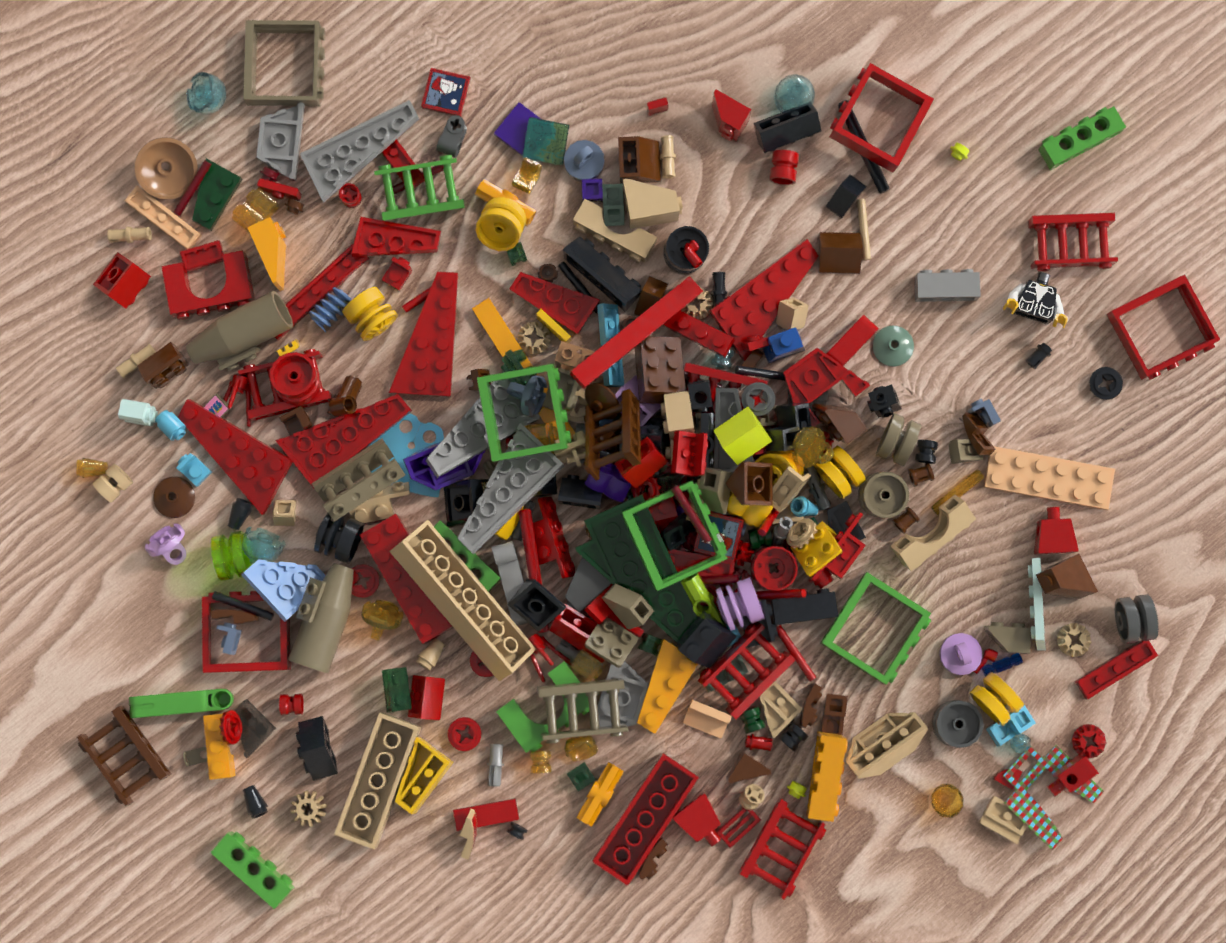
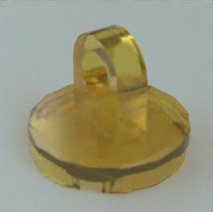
(810, 446)
(382, 616)

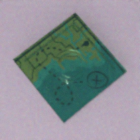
(545, 141)

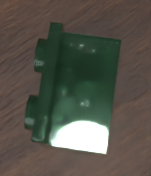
(396, 689)

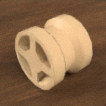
(751, 791)

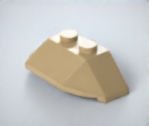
(885, 743)

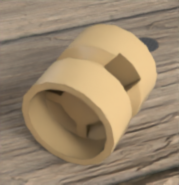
(107, 487)

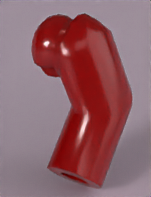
(689, 251)

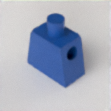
(783, 345)

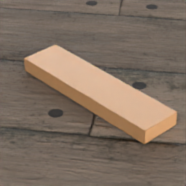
(162, 218)

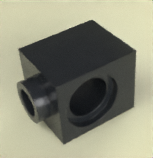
(705, 387)

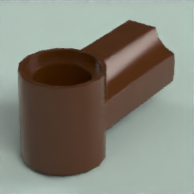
(345, 402)

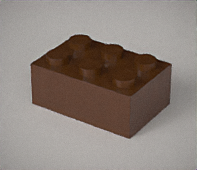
(659, 368)

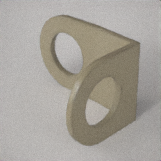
(193, 756)

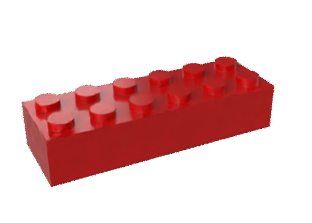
(418, 608)
(645, 819)

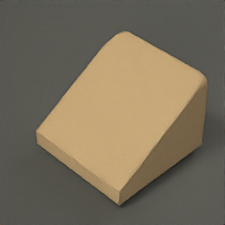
(284, 512)

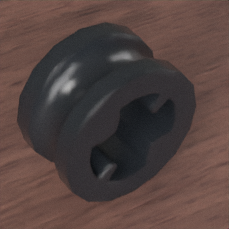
(517, 830)

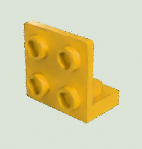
(819, 550)

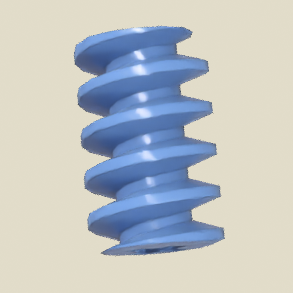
(330, 308)

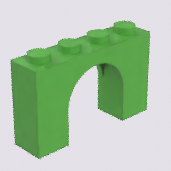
(528, 732)

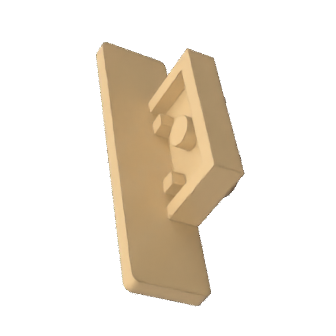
(379, 505)

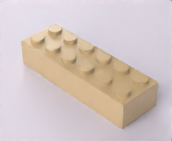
(377, 780)

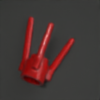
(238, 386)
(539, 642)

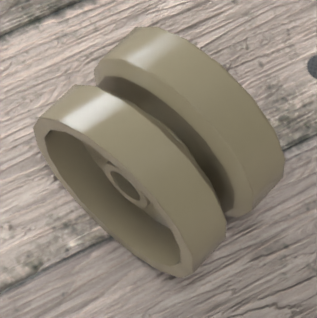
(901, 440)
(871, 495)

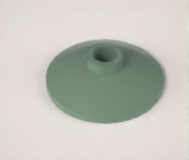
(886, 353)

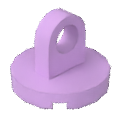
(165, 541)
(960, 654)

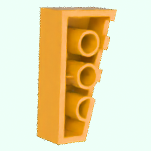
(666, 683)
(826, 776)

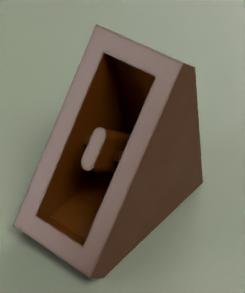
(650, 294)

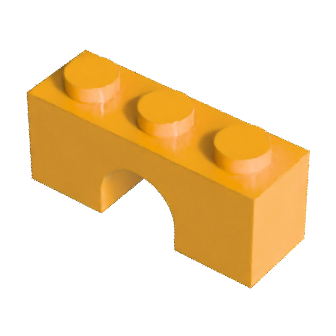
(219, 757)

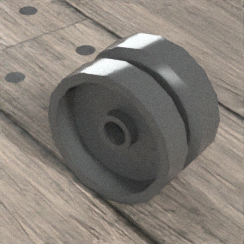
(1136, 618)
(970, 723)

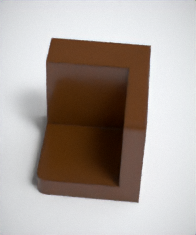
(296, 420)

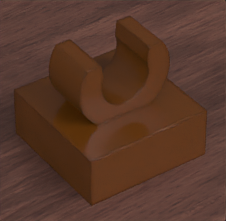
(477, 373)

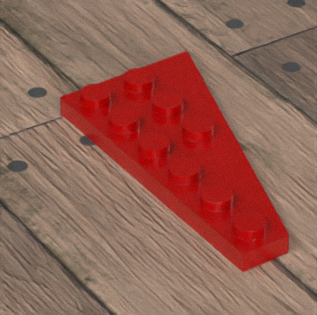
(430, 352)
(245, 459)

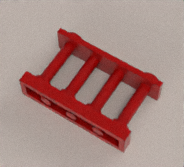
(1081, 222)
(715, 376)
(278, 407)
(765, 678)
(760, 848)

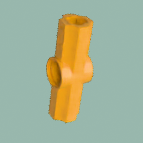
(488, 191)
(600, 794)

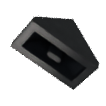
(845, 196)

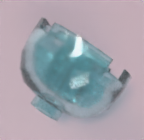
(793, 92)
(206, 93)
(261, 545)

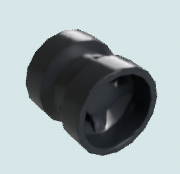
(926, 452)
(793, 737)

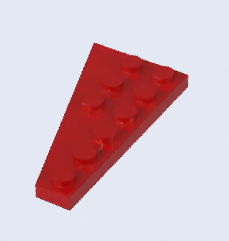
(756, 303)
(339, 439)

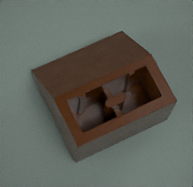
(639, 159)
(163, 366)
(840, 422)

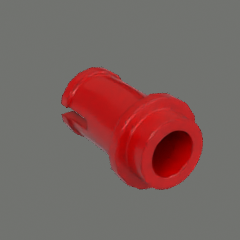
(758, 742)

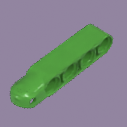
(180, 703)

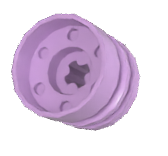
(739, 604)

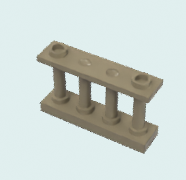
(353, 470)
(570, 692)

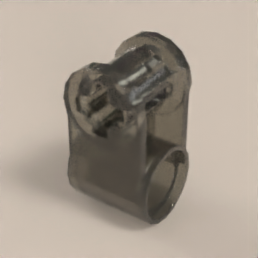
(669, 480)

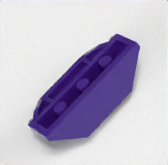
(422, 473)

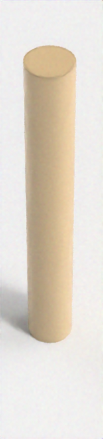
(863, 229)

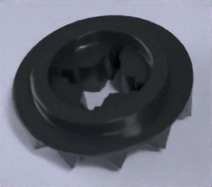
(1114, 387)

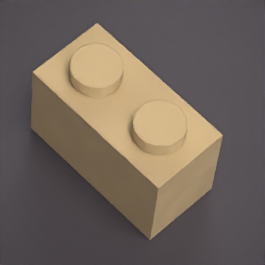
(678, 413)

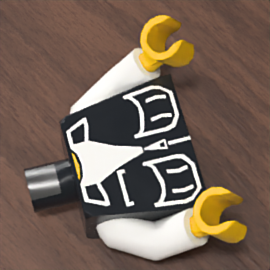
(1037, 301)

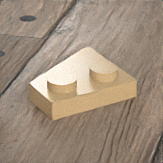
(778, 708)

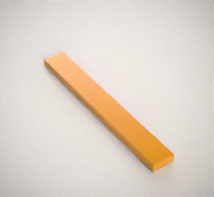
(505, 341)

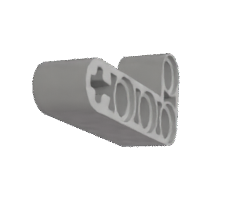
(510, 574)

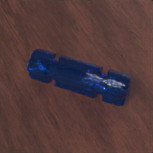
(1003, 664)

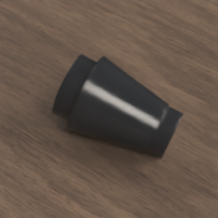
(239, 513)
(254, 802)

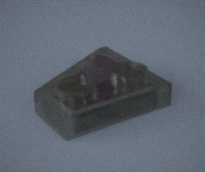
(255, 727)

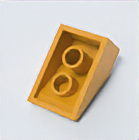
(272, 248)

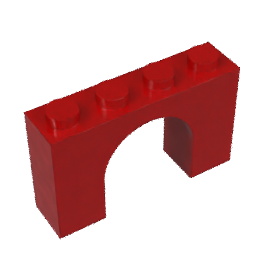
(236, 292)

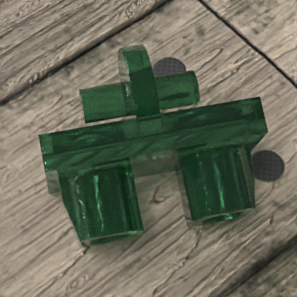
(512, 363)

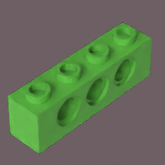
(1056, 156)
(489, 578)
(241, 868)

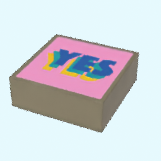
(217, 406)

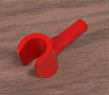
(989, 654)

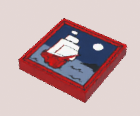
(446, 92)
(729, 532)

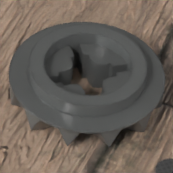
(754, 390)

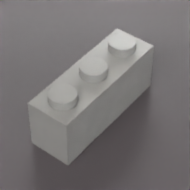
(947, 285)

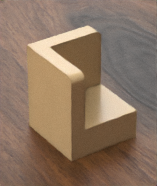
(792, 314)

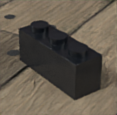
(787, 127)
(806, 608)

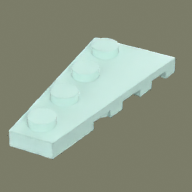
(1036, 611)

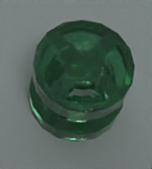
(517, 254)
(650, 644)

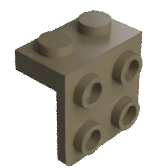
(569, 387)
(611, 642)

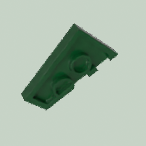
(214, 195)

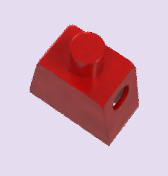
(1055, 534)
(1080, 771)
(699, 820)

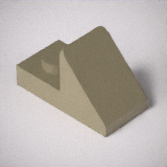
(963, 451)

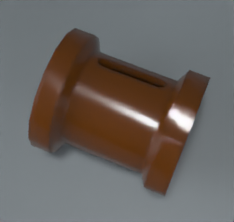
(921, 474)
(905, 520)

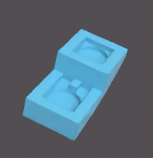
(1016, 725)

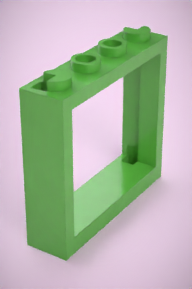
(490, 420)
(702, 511)
(845, 612)

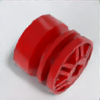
(785, 567)

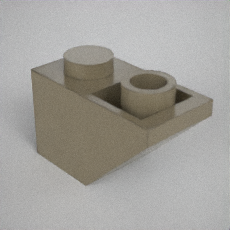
(714, 490)
(628, 606)
(1010, 639)

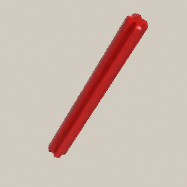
(530, 549)

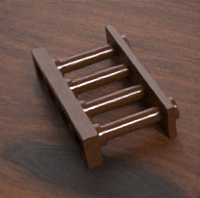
(629, 436)
(144, 753)

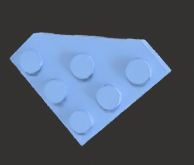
(281, 584)

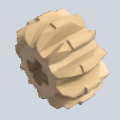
(315, 805)

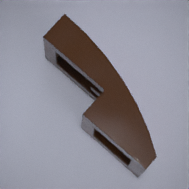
(975, 431)
(239, 617)
(834, 714)

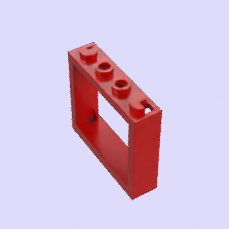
(864, 148)
(1196, 310)
(285, 664)

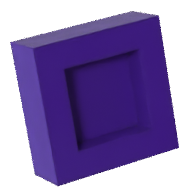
(592, 189)

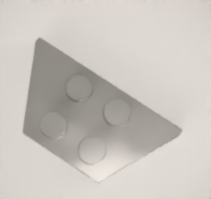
(281, 140)
(629, 699)

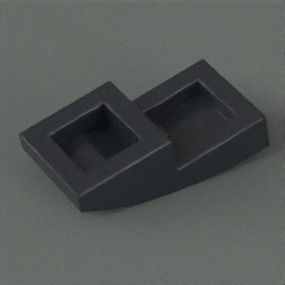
(676, 531)

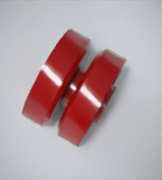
(295, 378)

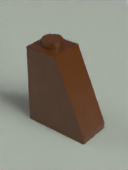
(1067, 579)

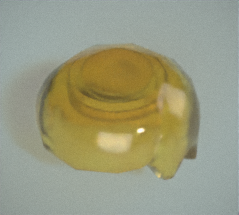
(580, 748)
(947, 800)

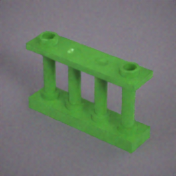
(412, 207)

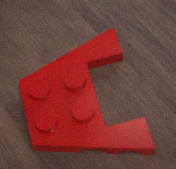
(816, 375)

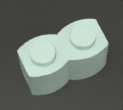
(137, 412)

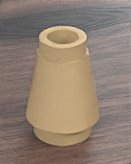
(430, 655)

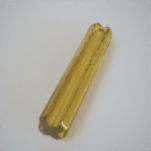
(960, 489)

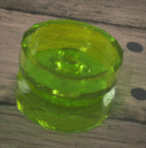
(229, 556)

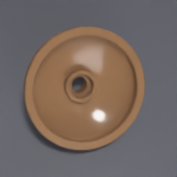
(169, 182)

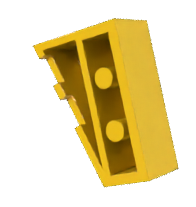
(422, 775)

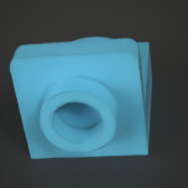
(193, 469)

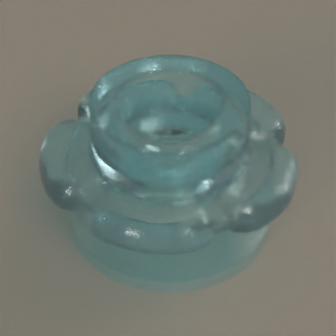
(1020, 743)

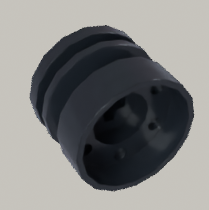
(675, 244)
(334, 535)

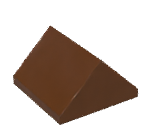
(840, 252)
(752, 483)
(746, 768)

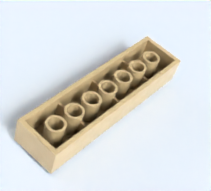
(463, 600)

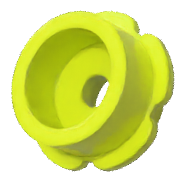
(959, 151)
(796, 790)

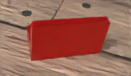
(650, 463)
(426, 697)

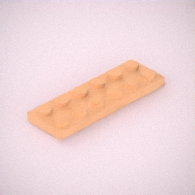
(1049, 478)

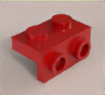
(689, 453)

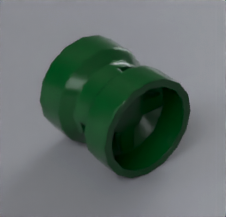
(757, 540)
(752, 720)

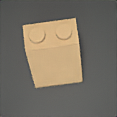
(650, 204)

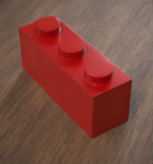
(574, 629)

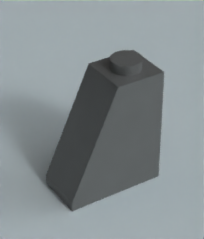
(585, 586)

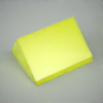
(742, 435)

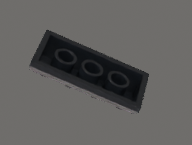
(601, 273)

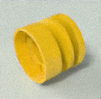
(369, 313)

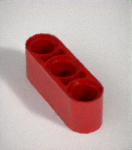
(853, 340)

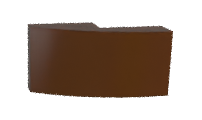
(808, 713)
(648, 868)

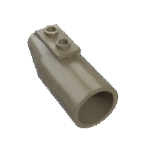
(240, 331)
(323, 617)

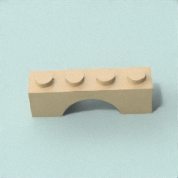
(636, 244)
(953, 518)

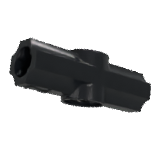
(705, 424)

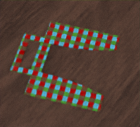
(1027, 808)

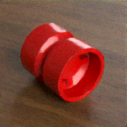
(784, 164)

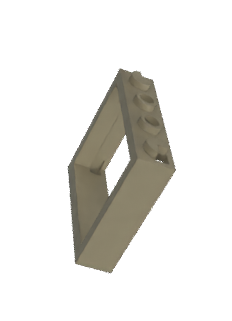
(252, 29)

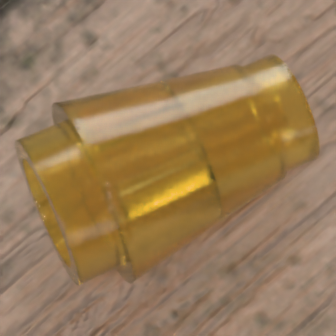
(90, 467)

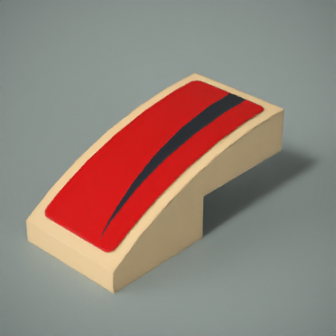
(469, 832)

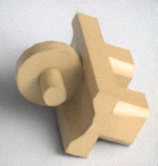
(575, 451)

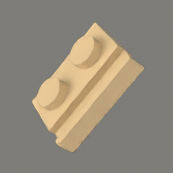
(1002, 820)

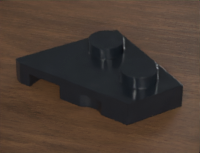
(839, 515)

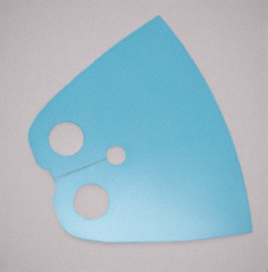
(398, 445)

